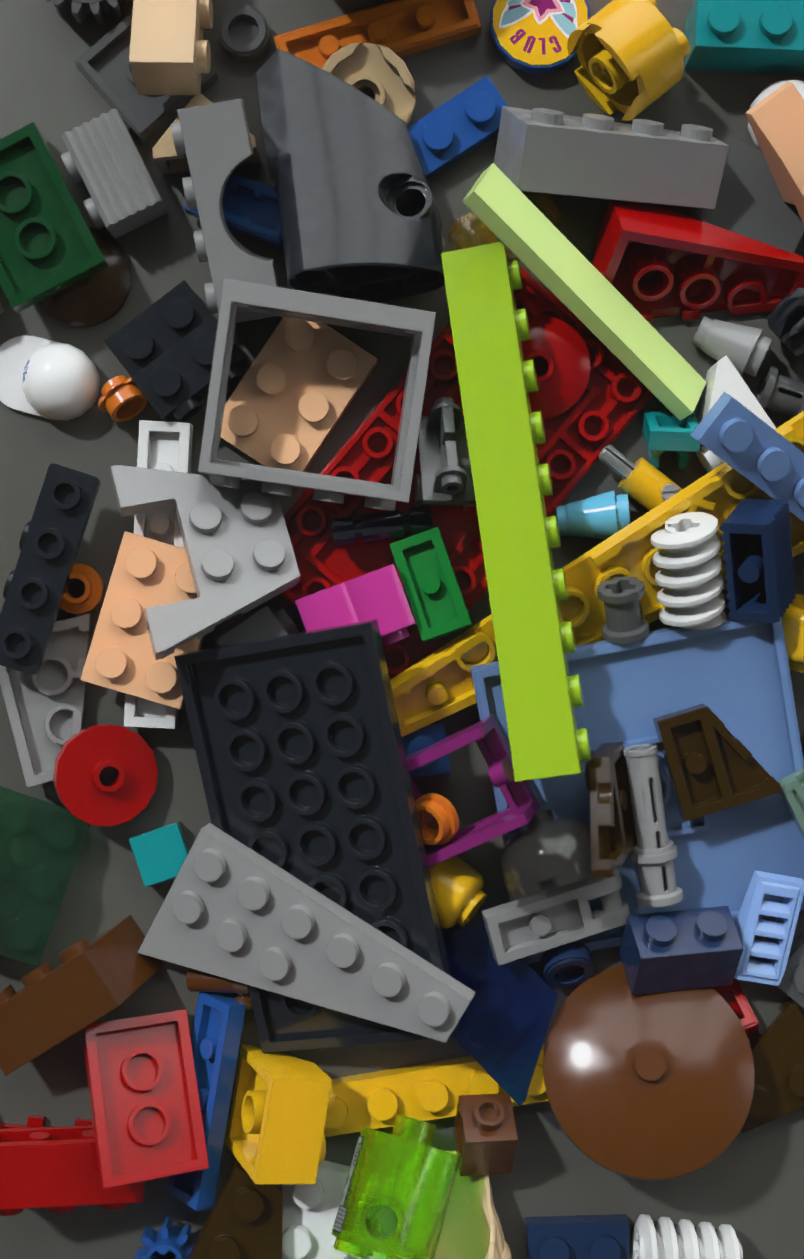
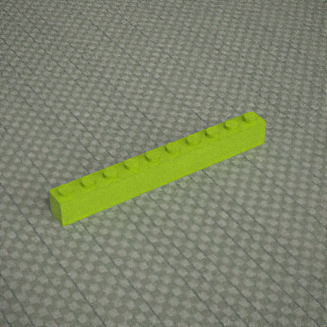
(512, 513)

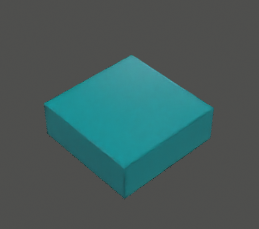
(160, 853)

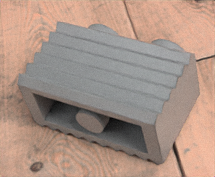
(114, 174)

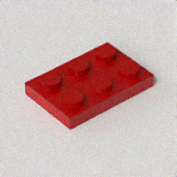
(144, 1098)

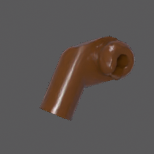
(203, 982)

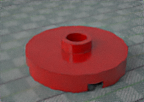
(79, 769)

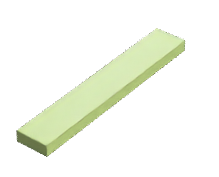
(585, 291)

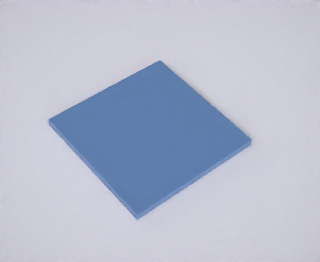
(748, 685)

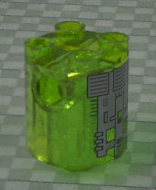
(400, 1174)

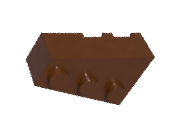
(72, 993)

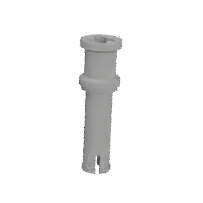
(653, 849)

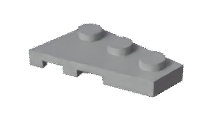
(48, 705)

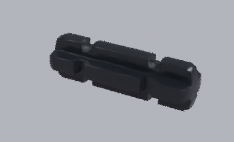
(381, 526)

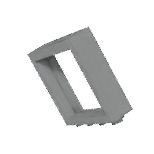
(333, 311)

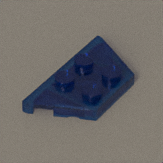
(507, 1013)

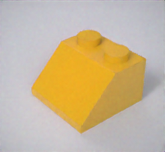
(279, 1117)

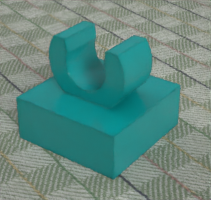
(667, 433)

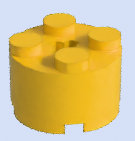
(628, 56)

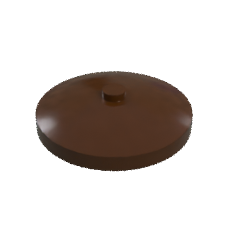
(648, 1077)

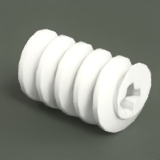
(689, 572)
(684, 1241)

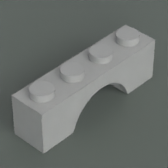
(215, 144)

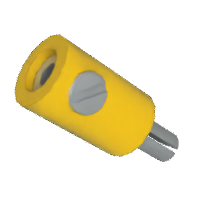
(640, 479)

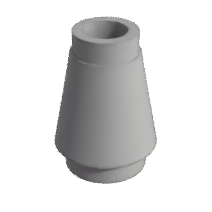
(741, 343)

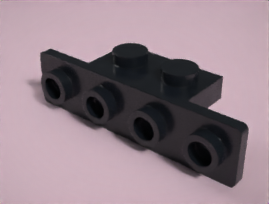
(44, 566)

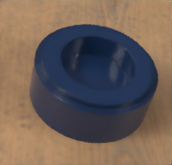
(567, 965)

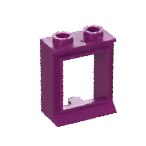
(497, 754)

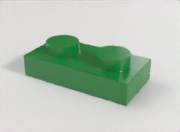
(431, 585)

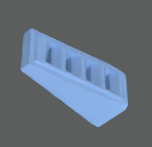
(767, 960)

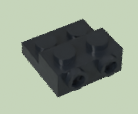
(172, 353)

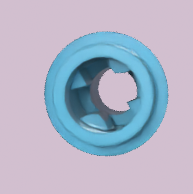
(594, 516)

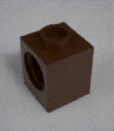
(485, 1134)

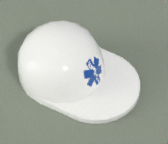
(47, 378)

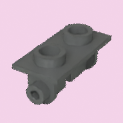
(445, 456)

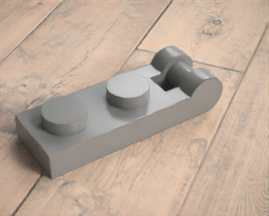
(554, 918)

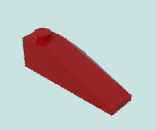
(687, 266)

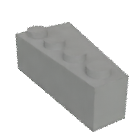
(610, 159)

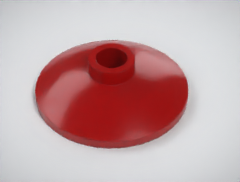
(567, 363)

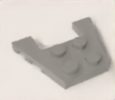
(232, 545)

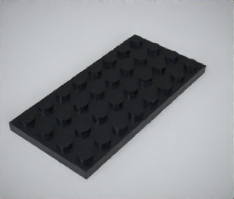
(316, 778)

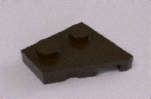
(708, 764)

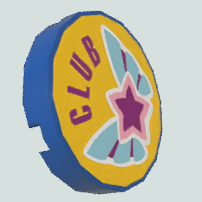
(536, 32)

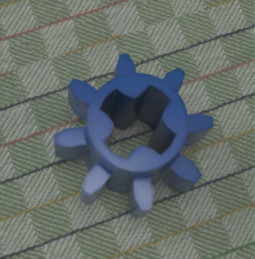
(167, 1238)

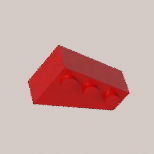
(54, 1169)

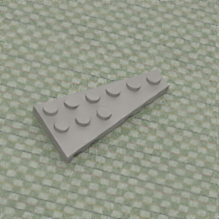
(271, 931)

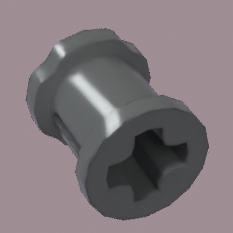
(780, 393)
(623, 610)

